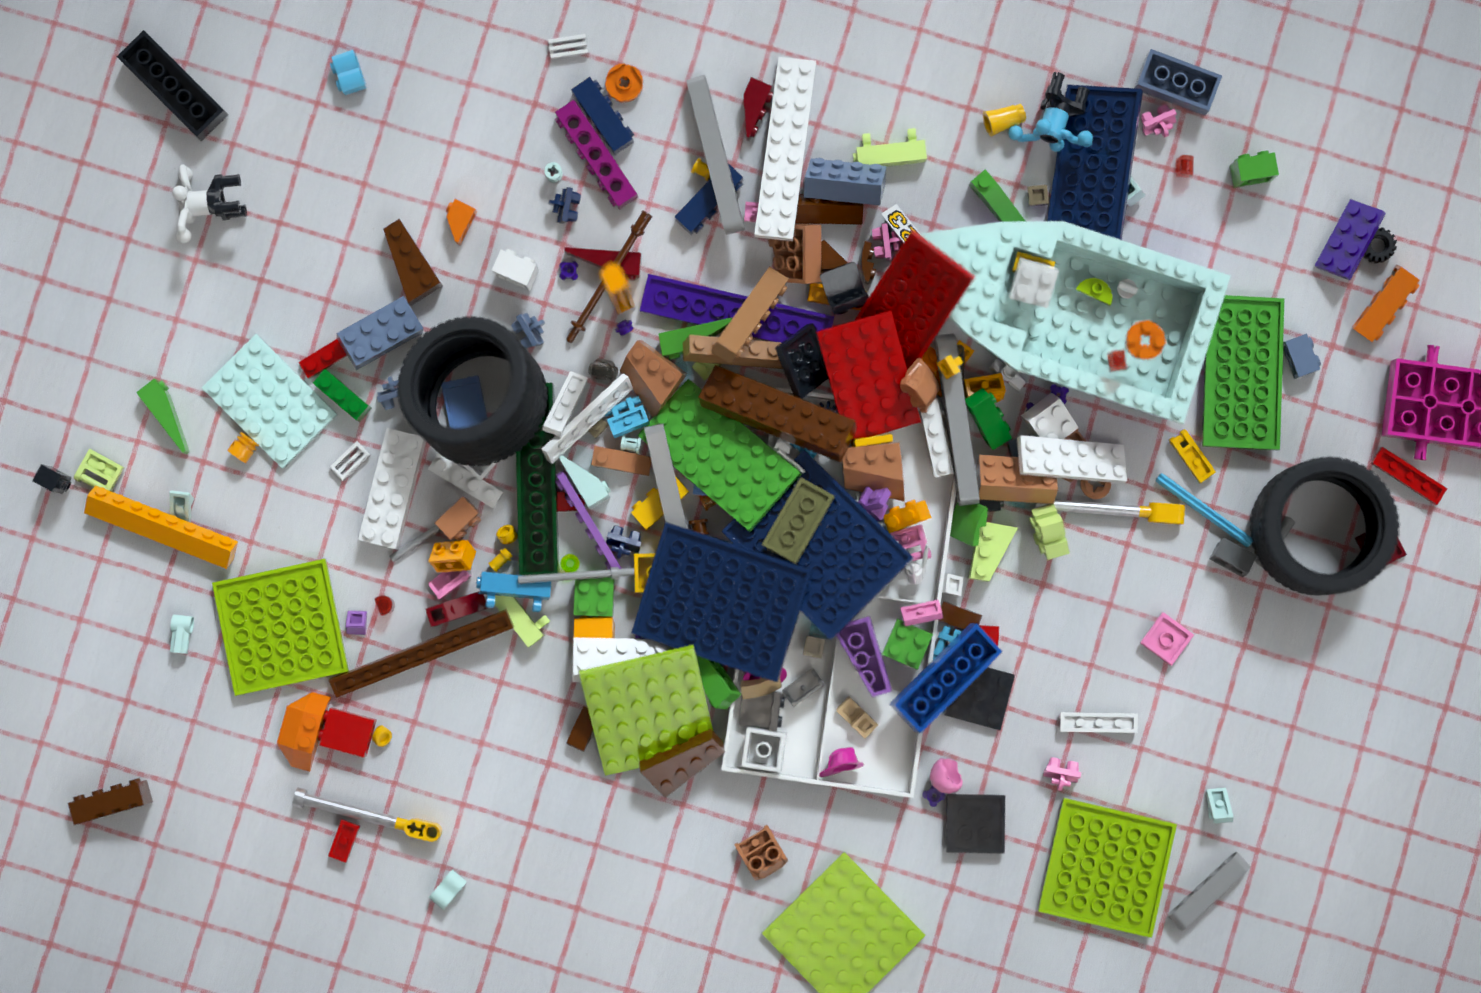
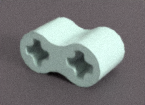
(447, 889)

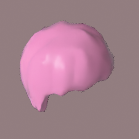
(945, 776)

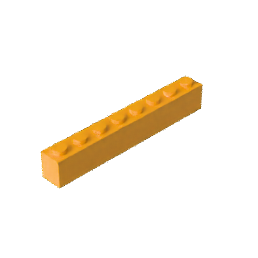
(617, 288)
(160, 527)

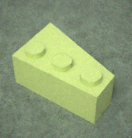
(992, 545)

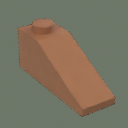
(621, 461)

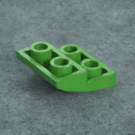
(967, 523)

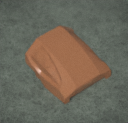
(920, 385)
(762, 854)

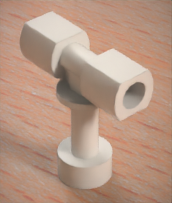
(1008, 374)

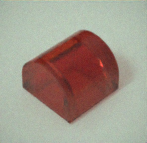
(1185, 166)
(1117, 361)
(385, 604)

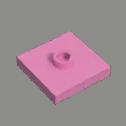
(1166, 638)

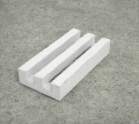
(567, 46)
(361, 450)

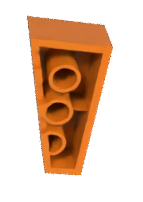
(1386, 303)

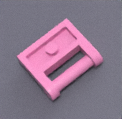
(911, 538)

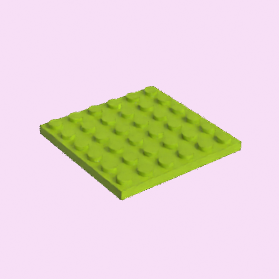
(280, 627)
(645, 706)
(1107, 867)
(843, 931)

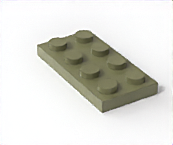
(798, 520)

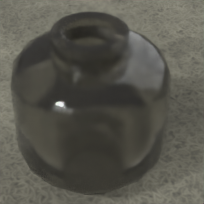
(603, 371)

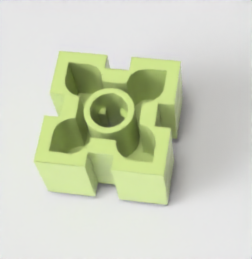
(1049, 531)

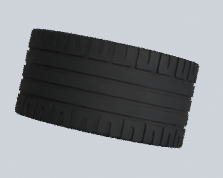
(443, 351)
(1377, 509)

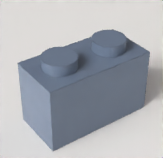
(1301, 356)

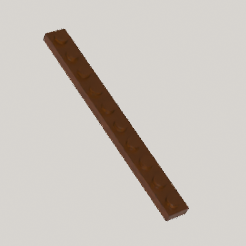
(421, 653)

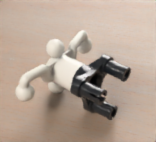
(204, 202)

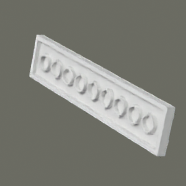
(785, 149)

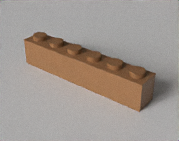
(749, 316)
(757, 353)

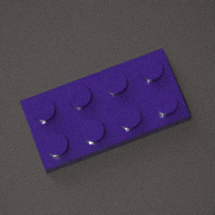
(1350, 239)

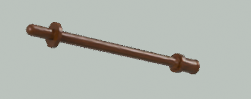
(636, 230)

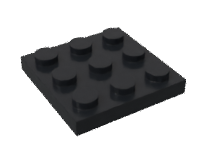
(802, 361)
(984, 699)
(975, 823)

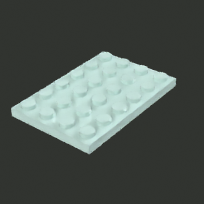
(269, 401)

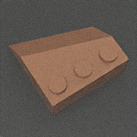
(799, 258)
(652, 376)
(874, 468)

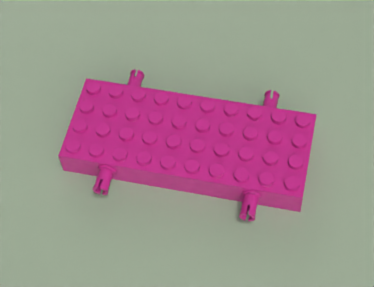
(1433, 403)

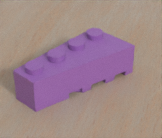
(864, 652)

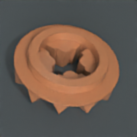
(1098, 493)

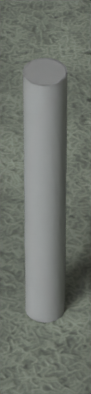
(415, 543)

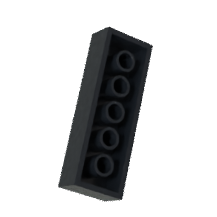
(172, 85)

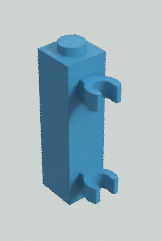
(507, 585)

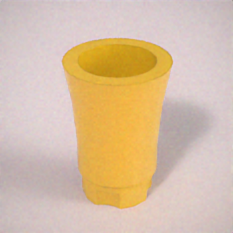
(1003, 118)

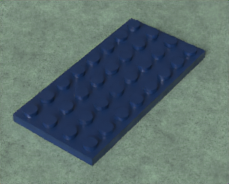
(1095, 180)

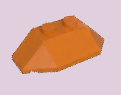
(301, 729)

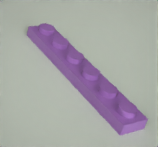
(583, 516)

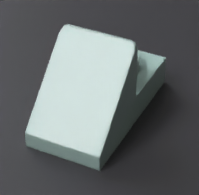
(181, 504)
(1219, 805)

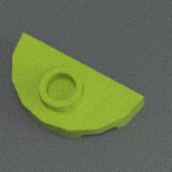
(1096, 289)

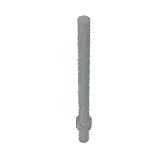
(614, 573)

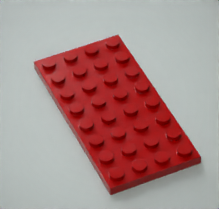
(921, 292)

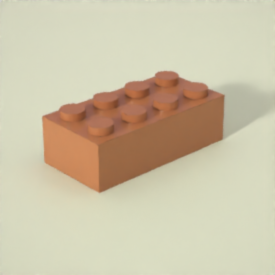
(1001, 481)

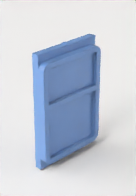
(464, 402)

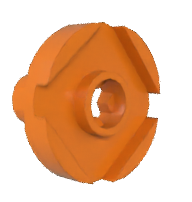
(613, 82)
(1156, 341)

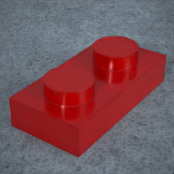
(344, 841)

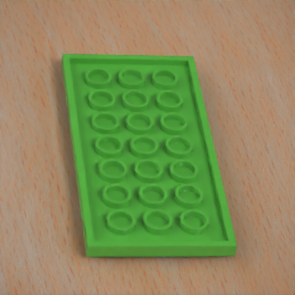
(1244, 375)
(723, 457)

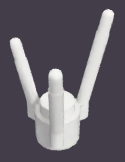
(783, 448)
(914, 571)

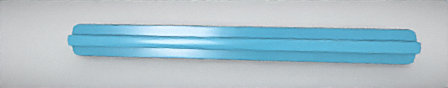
(1204, 510)

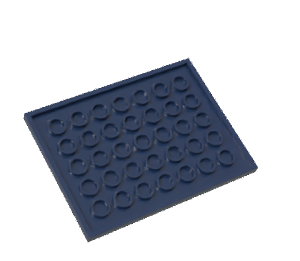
(848, 553)
(722, 601)

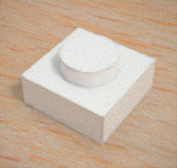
(952, 585)

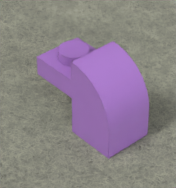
(875, 502)

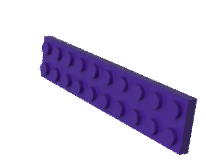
(704, 305)

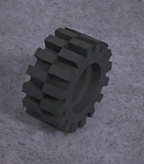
(1388, 251)

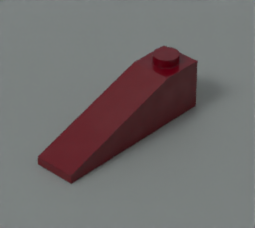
(600, 258)

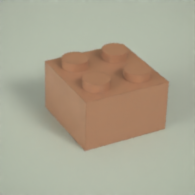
(459, 519)

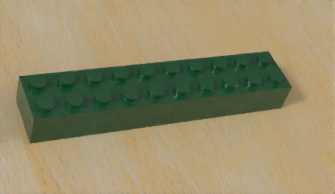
(537, 503)

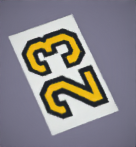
(898, 222)

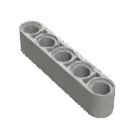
(1209, 891)

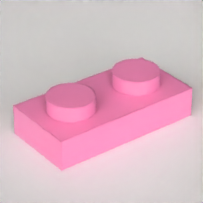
(921, 613)

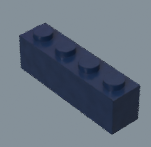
(602, 115)
(703, 205)

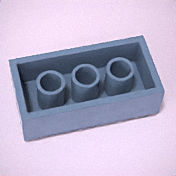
(1178, 82)
(845, 181)
(379, 333)

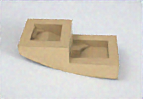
(759, 688)
(856, 717)

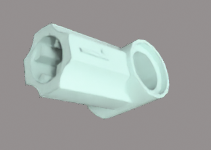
(181, 629)

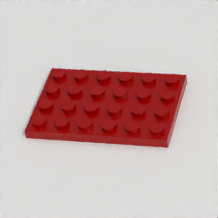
(866, 374)

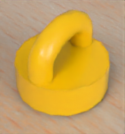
(506, 534)
(381, 736)

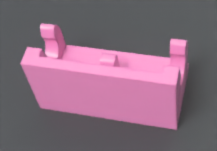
(448, 582)

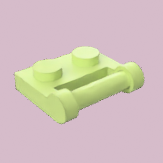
(101, 466)

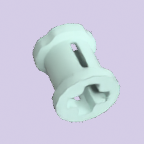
(550, 167)
(630, 444)

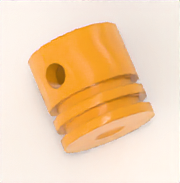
(243, 447)

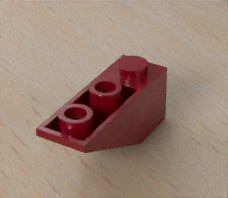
(755, 98)
(456, 609)

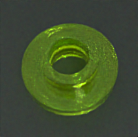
(563, 563)

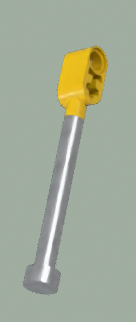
(1155, 512)
(302, 798)

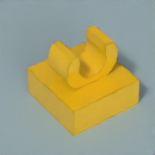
(949, 366)

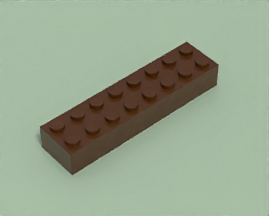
(778, 413)

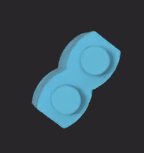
(348, 72)

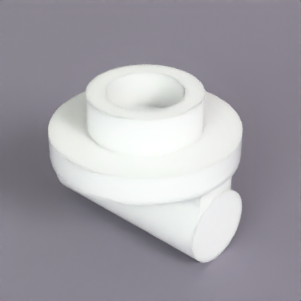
(1127, 288)

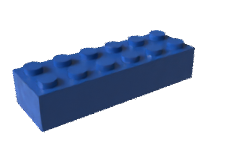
(945, 678)

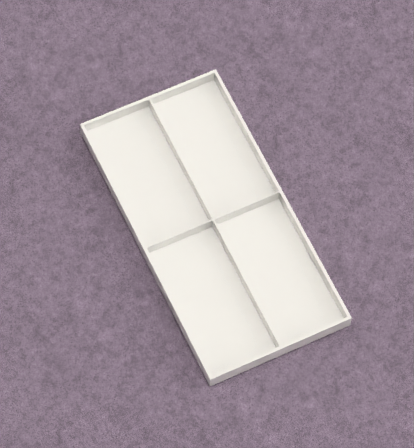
(814, 724)

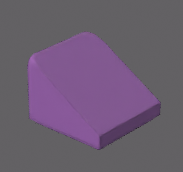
(356, 622)

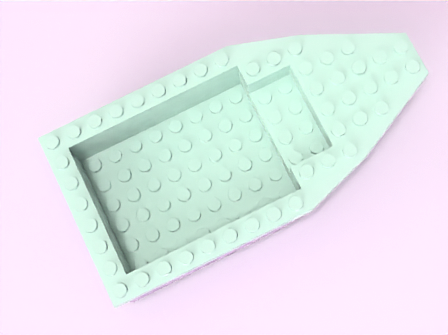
(1076, 331)

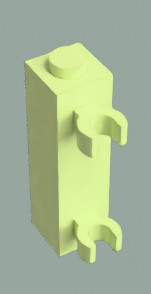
(893, 153)
(523, 624)

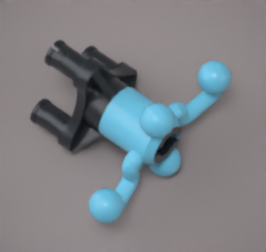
(1055, 117)

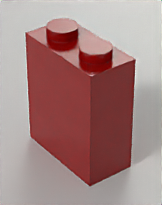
(347, 732)

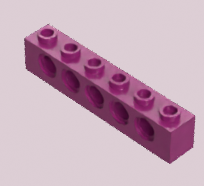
(572, 112)

